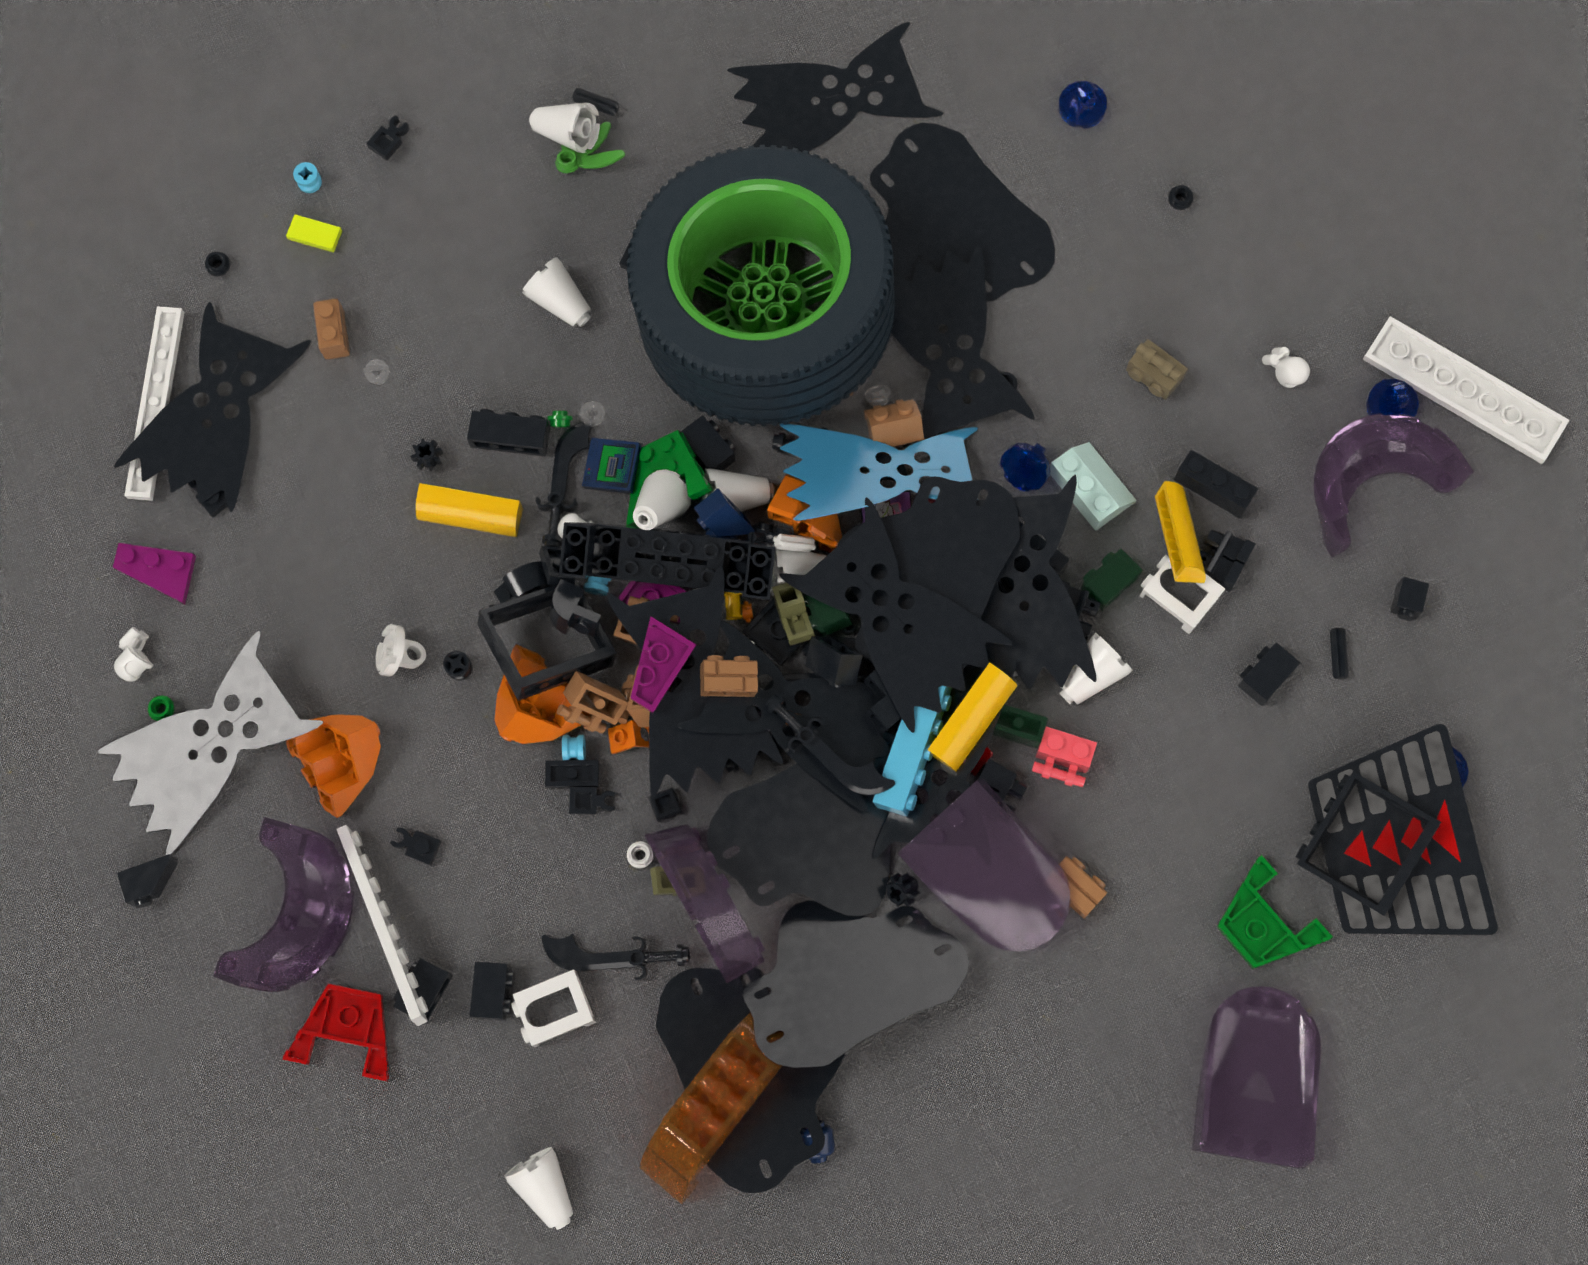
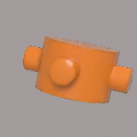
(747, 611)

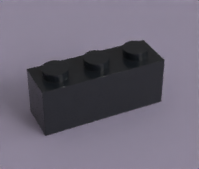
(508, 432)
(1215, 484)

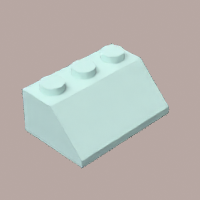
(1098, 490)

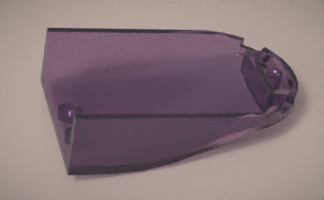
(991, 871)
(1259, 1080)

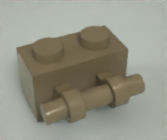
(1156, 369)

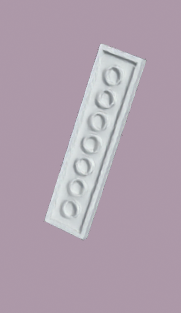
(1466, 390)

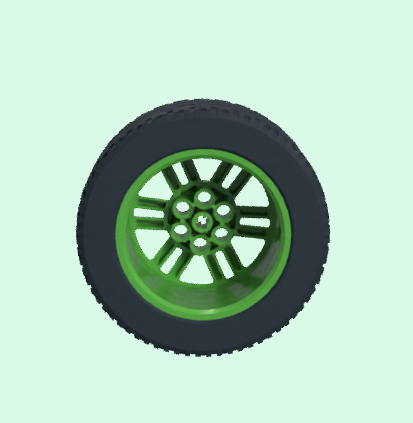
(763, 366)

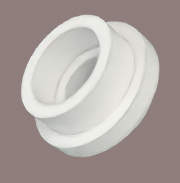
(640, 846)

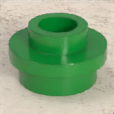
(560, 419)
(158, 701)

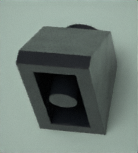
(146, 880)

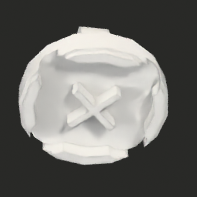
(393, 651)

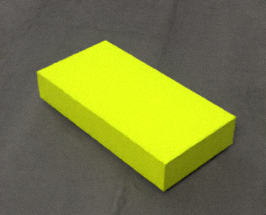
(314, 233)

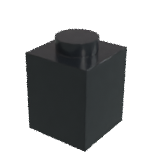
(1409, 598)

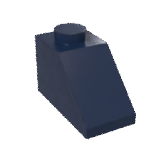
(722, 516)

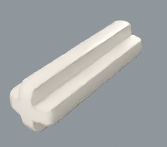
(794, 543)

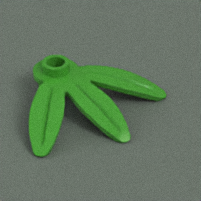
(570, 160)

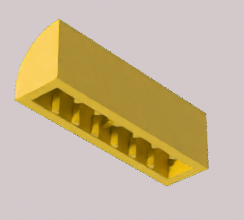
(468, 510)
(1179, 533)
(972, 717)

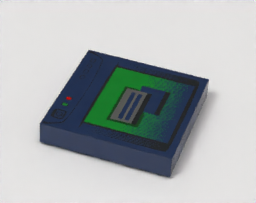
(611, 465)

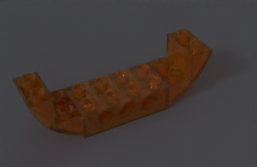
(708, 1111)

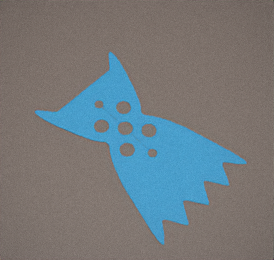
(834, 459)

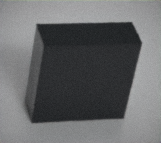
(665, 805)

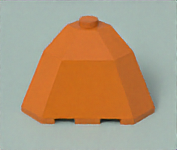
(784, 509)
(534, 717)
(338, 758)

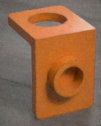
(626, 737)

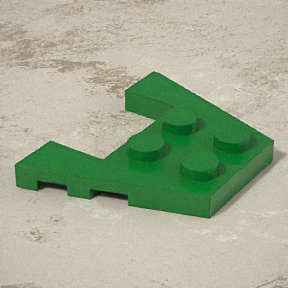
(673, 454)
(1257, 929)

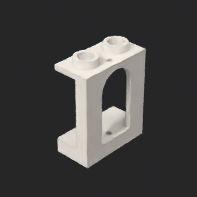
(1189, 618)
(538, 1035)

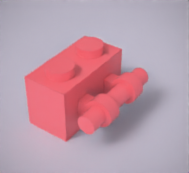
(1066, 751)

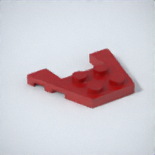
(349, 1018)

